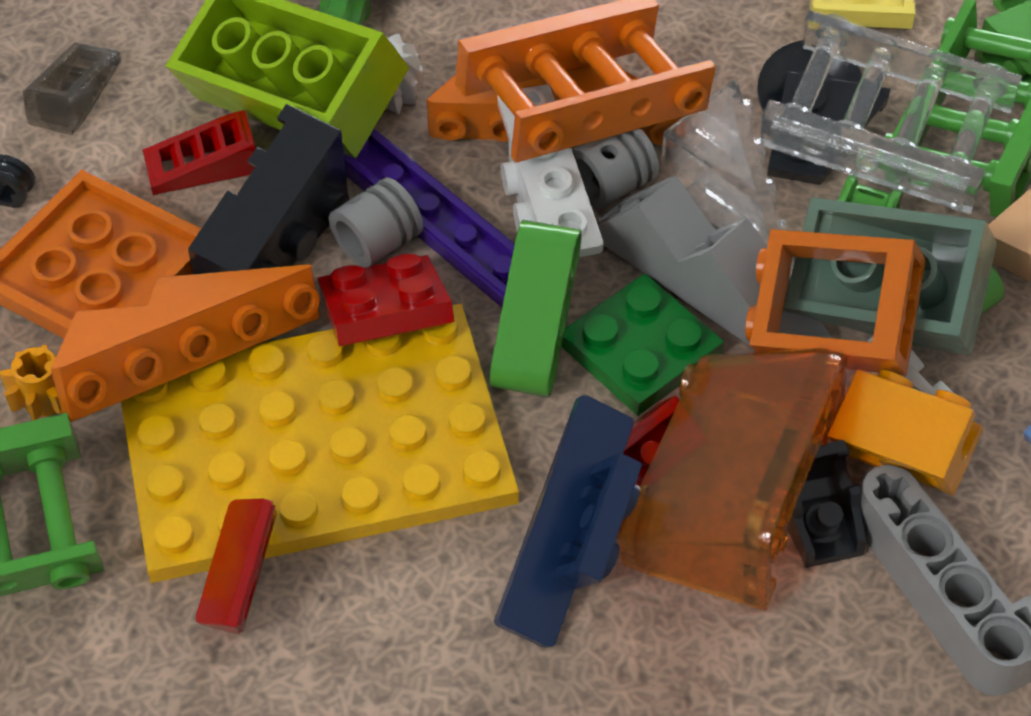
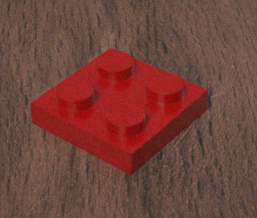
(384, 299)

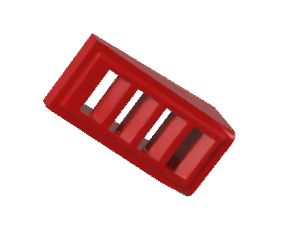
(226, 135)

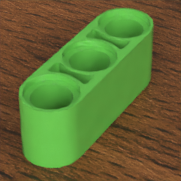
(535, 308)

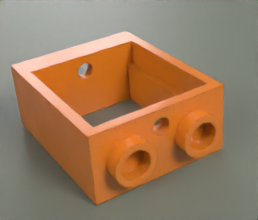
(896, 307)

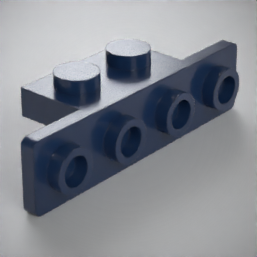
(573, 522)

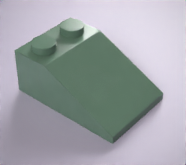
(848, 293)

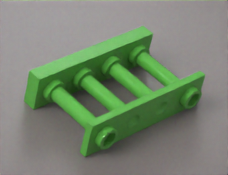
(1011, 175)
(44, 449)

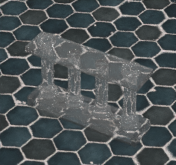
(882, 160)

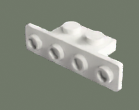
(549, 185)

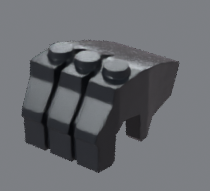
(828, 512)

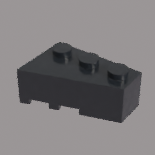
(280, 204)

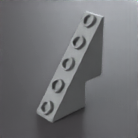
(680, 249)

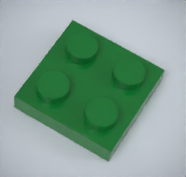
(639, 343)

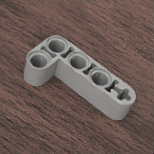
(904, 519)

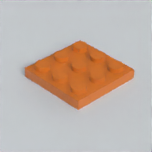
(91, 253)

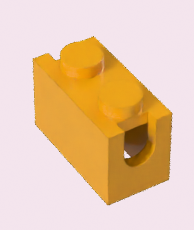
(906, 428)

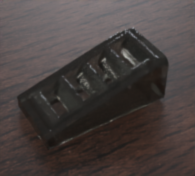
(67, 93)

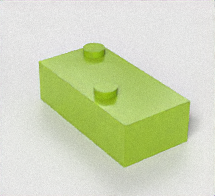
(282, 54)

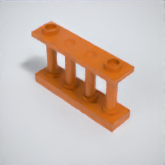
(572, 41)

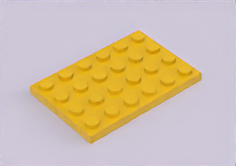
(325, 431)

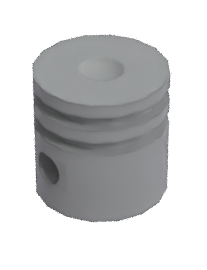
(618, 165)
(376, 222)

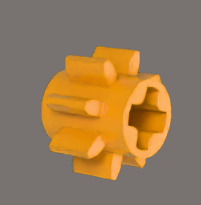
(31, 383)

